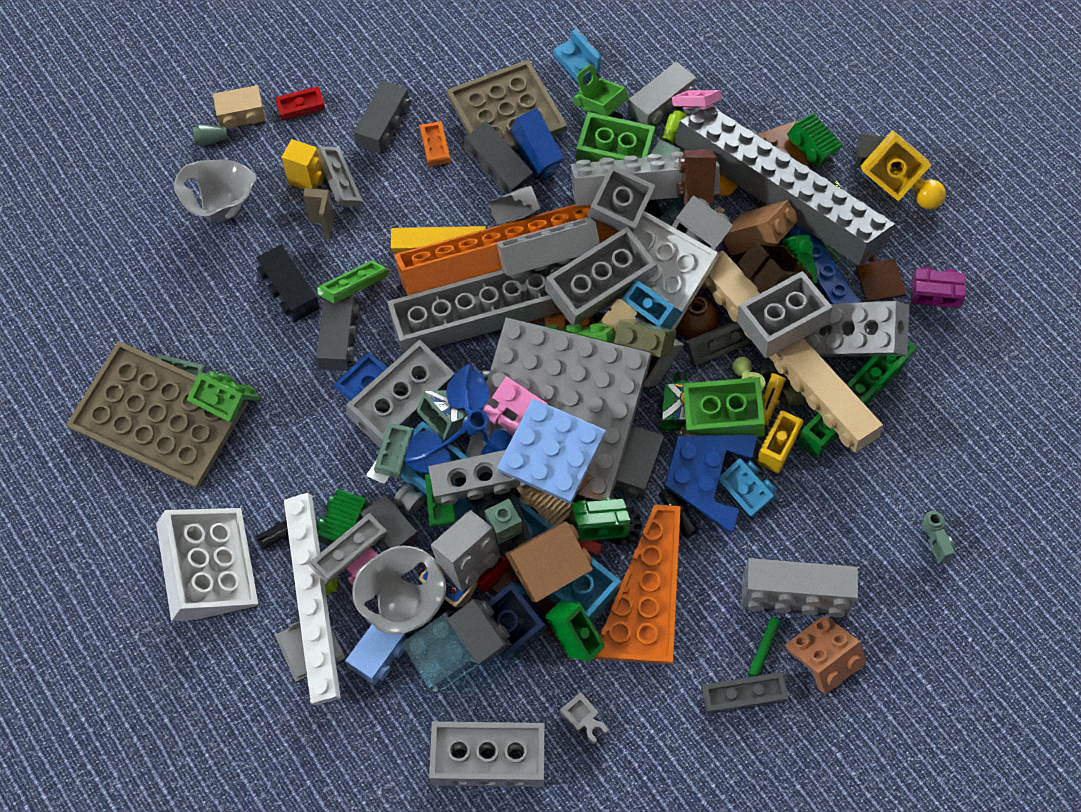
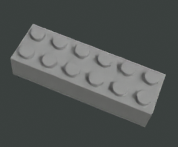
(656, 169)

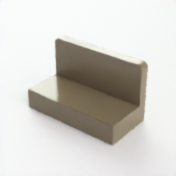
(320, 209)

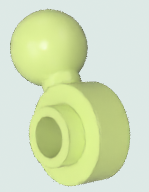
(742, 367)

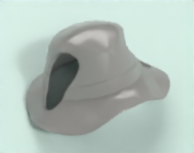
(221, 187)
(400, 603)

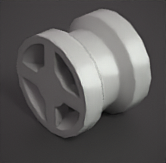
(409, 499)

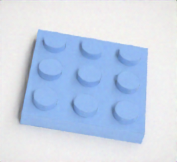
(551, 450)

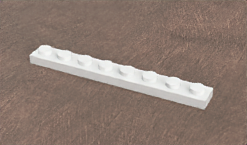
(311, 601)

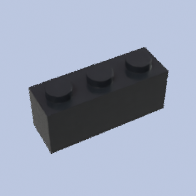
(287, 283)

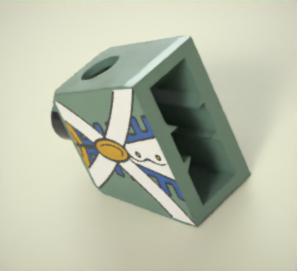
(440, 415)

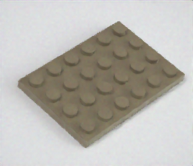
(144, 413)

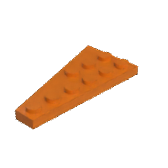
(645, 606)

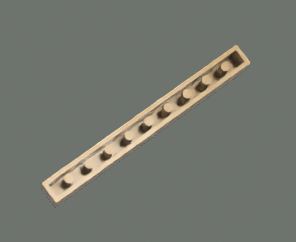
(801, 365)

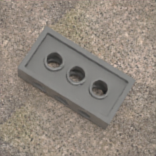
(863, 330)
(398, 378)
(482, 736)

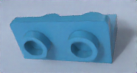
(577, 54)
(748, 487)

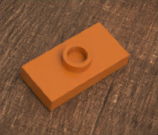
(435, 143)

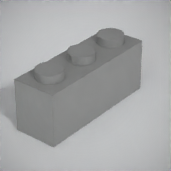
(655, 98)

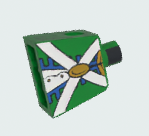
(673, 404)

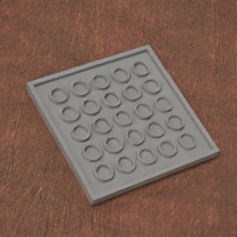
(579, 377)

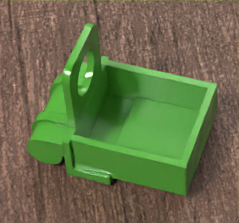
(599, 95)

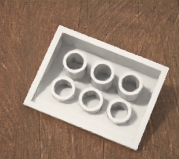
(205, 562)

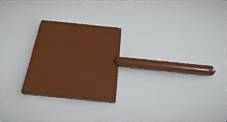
(880, 279)

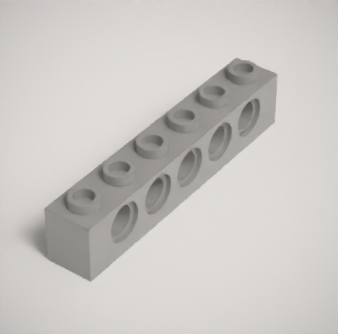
(471, 468)

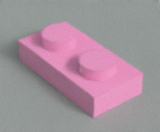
(693, 98)

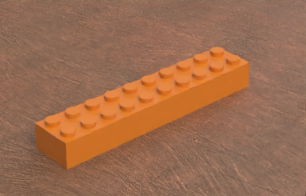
(477, 251)

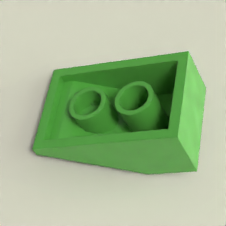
(725, 407)

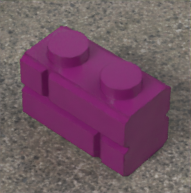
(938, 287)

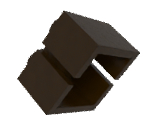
(769, 264)

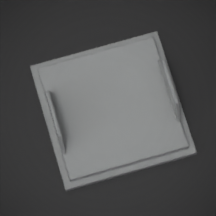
(293, 651)

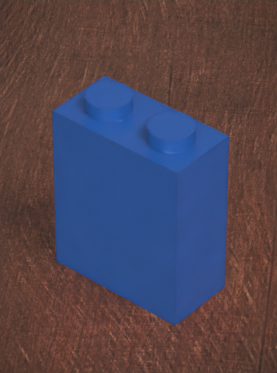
(536, 144)

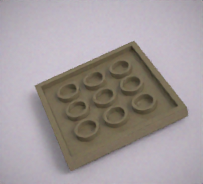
(503, 98)

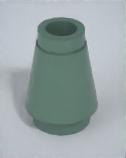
(208, 134)

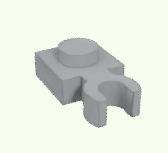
(581, 715)

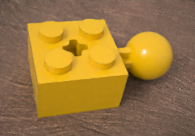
(928, 194)

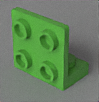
(220, 394)

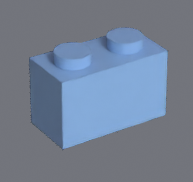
(375, 654)

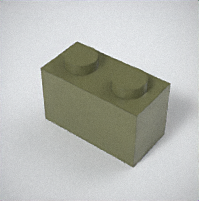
(645, 337)

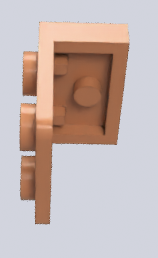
(827, 652)

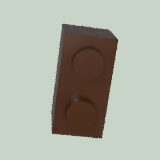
(698, 175)

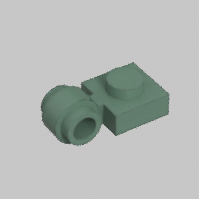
(941, 544)

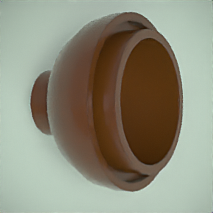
(698, 322)

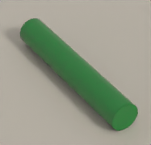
(764, 647)

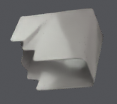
(514, 205)

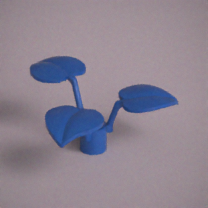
(463, 391)

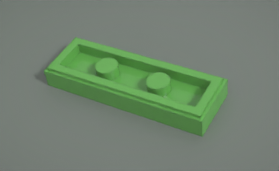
(352, 281)

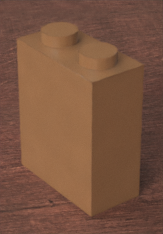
(762, 225)
(550, 561)

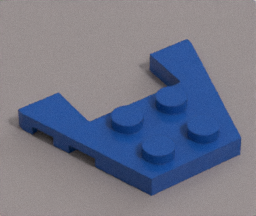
(697, 469)

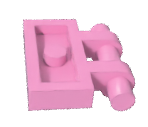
(511, 397)

